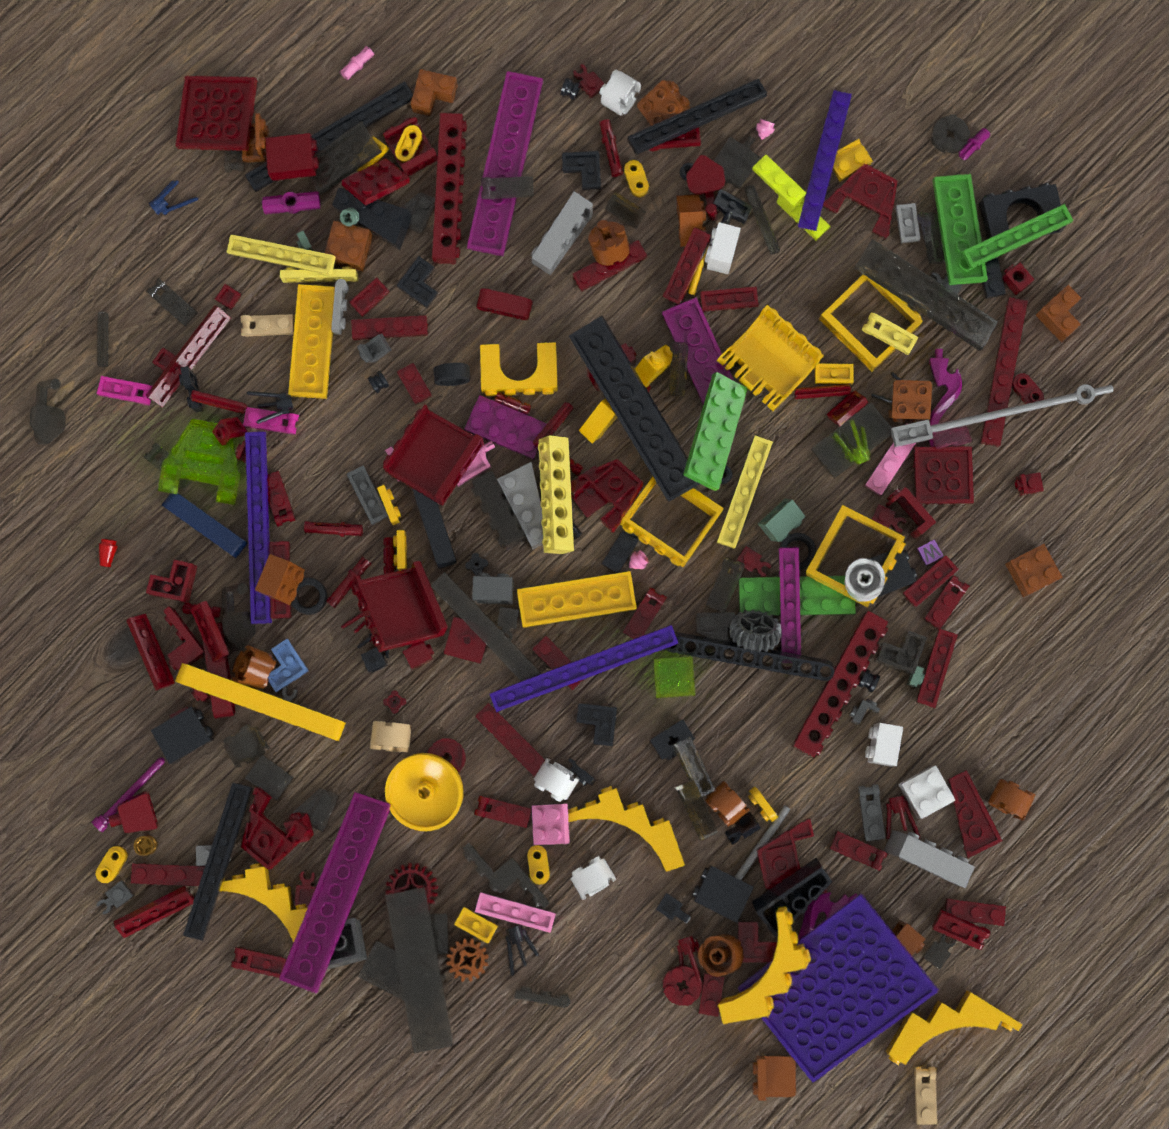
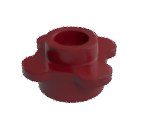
(389, 701)

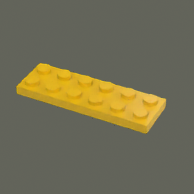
(312, 342)
(576, 599)

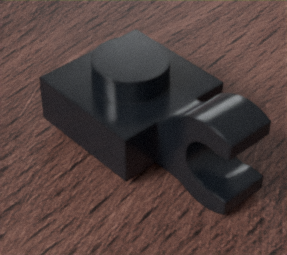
(583, 776)
(744, 827)
(671, 907)

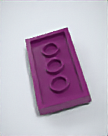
(504, 426)

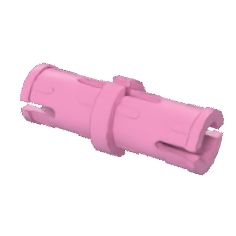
(356, 63)

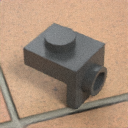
(374, 349)
(858, 711)

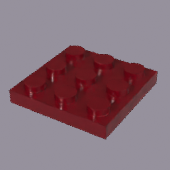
(943, 475)

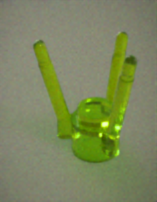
(861, 453)

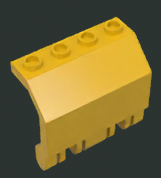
(772, 356)

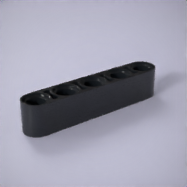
(435, 530)

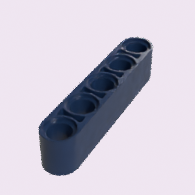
(204, 524)

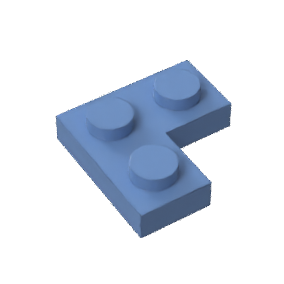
(291, 666)

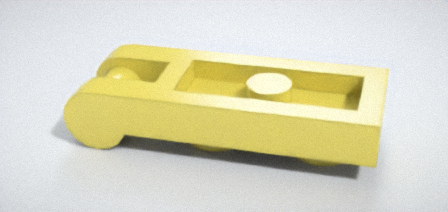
(890, 333)

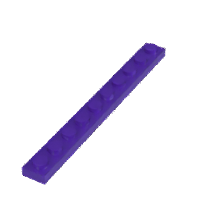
(257, 522)
(583, 668)

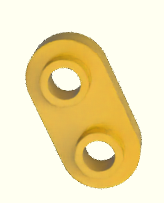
(408, 144)
(636, 177)
(757, 798)
(538, 864)
(111, 865)

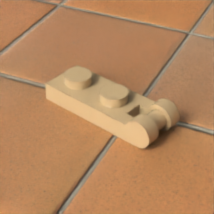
(268, 325)
(925, 1096)

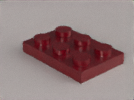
(375, 181)

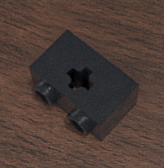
(661, 741)

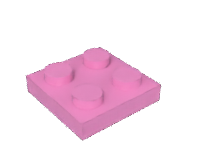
(550, 824)

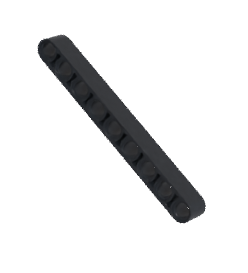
(756, 661)

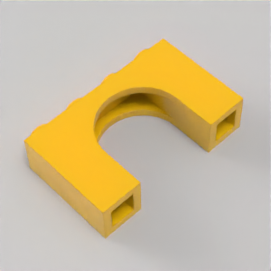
(542, 380)

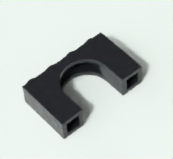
(994, 207)

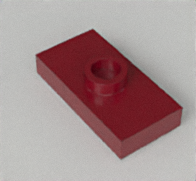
(369, 297)

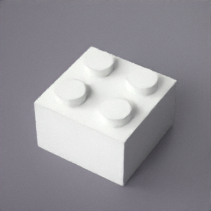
(723, 243)
(884, 744)
(926, 792)

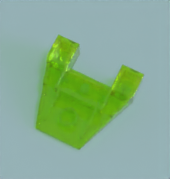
(201, 459)

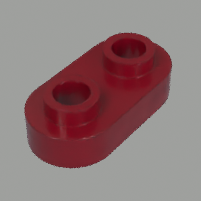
(1025, 391)

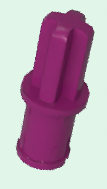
(974, 143)

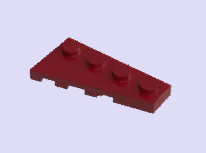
(973, 818)

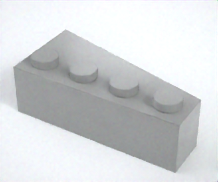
(562, 233)
(524, 499)
(929, 858)

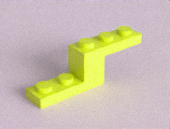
(790, 193)

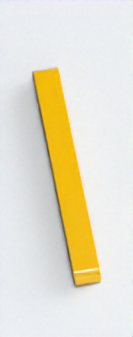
(260, 702)

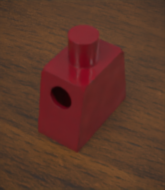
(135, 814)

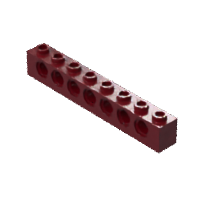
(449, 123)
(868, 622)

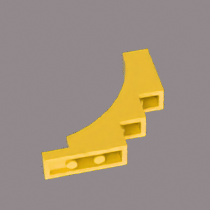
(969, 1013)

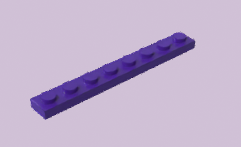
(824, 160)

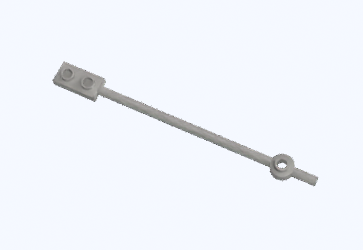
(923, 430)

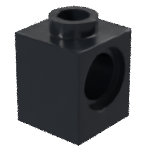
(374, 660)

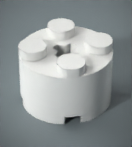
(619, 92)
(866, 569)
(556, 780)
(592, 878)

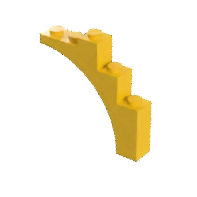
(648, 370)
(659, 835)
(278, 899)
(788, 957)

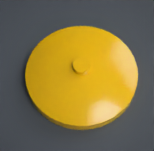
(424, 792)

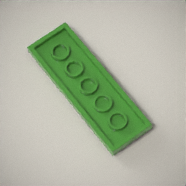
(958, 227)
(715, 431)
(815, 598)

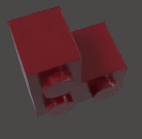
(177, 586)

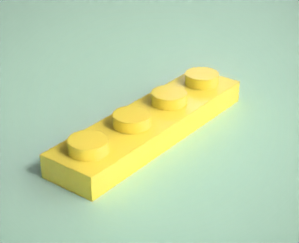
(292, 275)

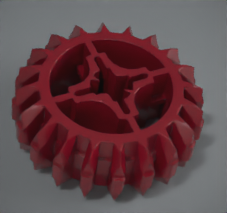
(411, 879)

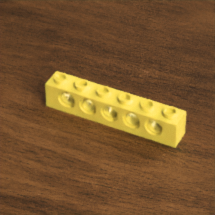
(558, 526)

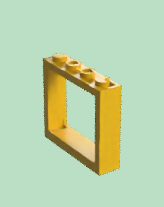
(849, 340)
(829, 538)
(660, 547)

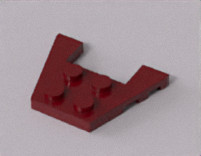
(871, 190)
(615, 485)
(264, 839)
(779, 856)

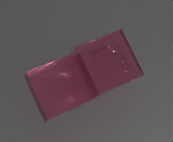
(955, 436)

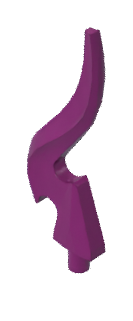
(951, 381)
(821, 904)

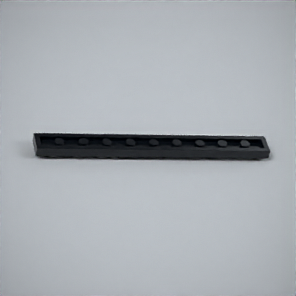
(368, 114)

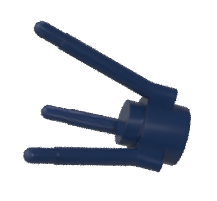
(159, 203)

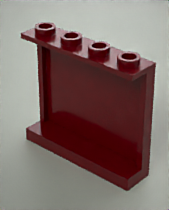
(432, 455)
(399, 608)

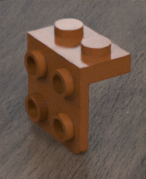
(663, 102)
(257, 142)
(911, 400)
(774, 1077)

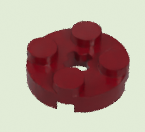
(453, 748)
(672, 991)

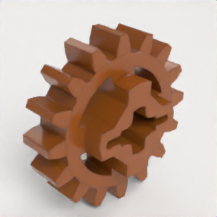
(463, 952)

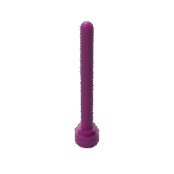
(101, 822)

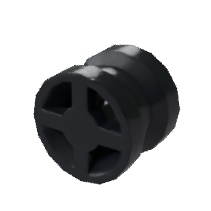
(570, 89)
(378, 382)
(869, 680)

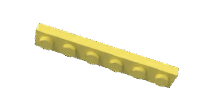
(281, 254)
(744, 492)

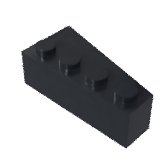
(381, 218)
(794, 892)

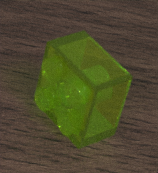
(674, 677)

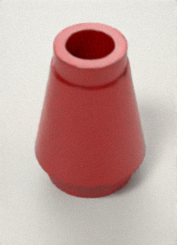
(107, 551)

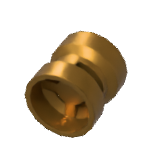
(143, 848)

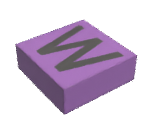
(930, 552)

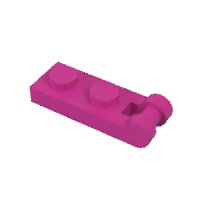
(123, 390)
(274, 424)

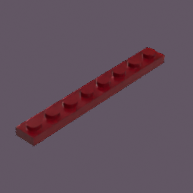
(1004, 369)

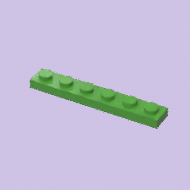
(1017, 236)

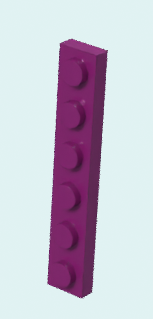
(790, 600)

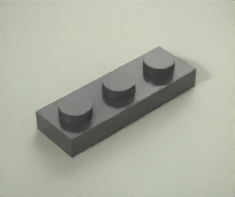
(367, 495)

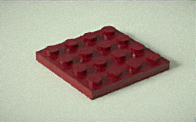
(216, 113)

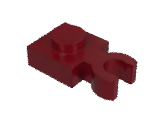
(590, 82)
(886, 518)
(751, 561)
(305, 891)

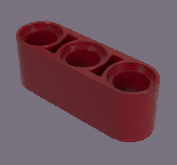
(504, 304)

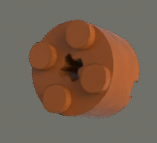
(609, 242)
(253, 668)
(1011, 800)
(728, 804)
(731, 957)

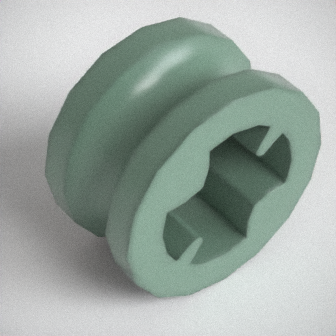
(344, 217)

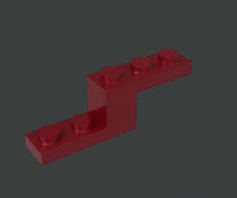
(188, 652)

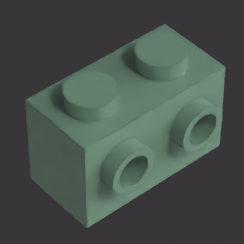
(782, 520)

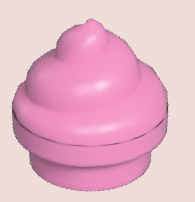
(764, 128)
(638, 560)

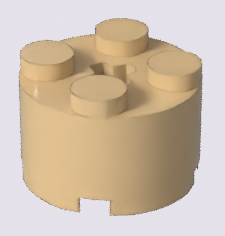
(390, 736)

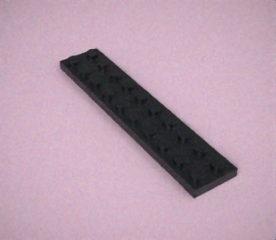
(633, 407)

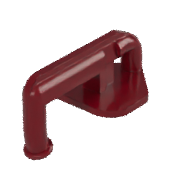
(705, 178)

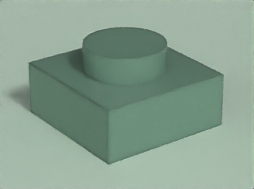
(303, 242)
(916, 678)

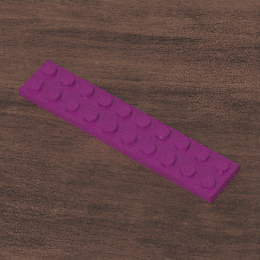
(504, 160)
(335, 893)

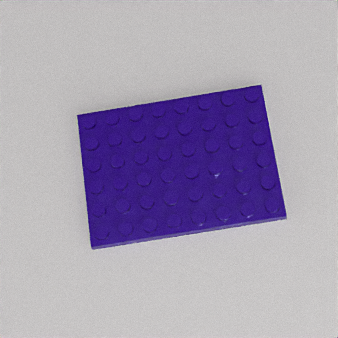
(849, 991)

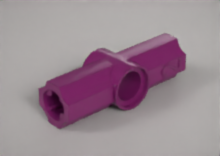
(279, 203)

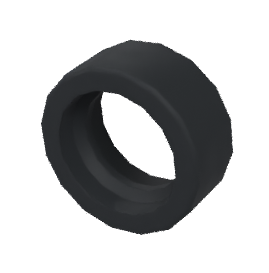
(451, 374)
(808, 541)
(322, 599)

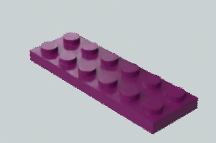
(688, 324)

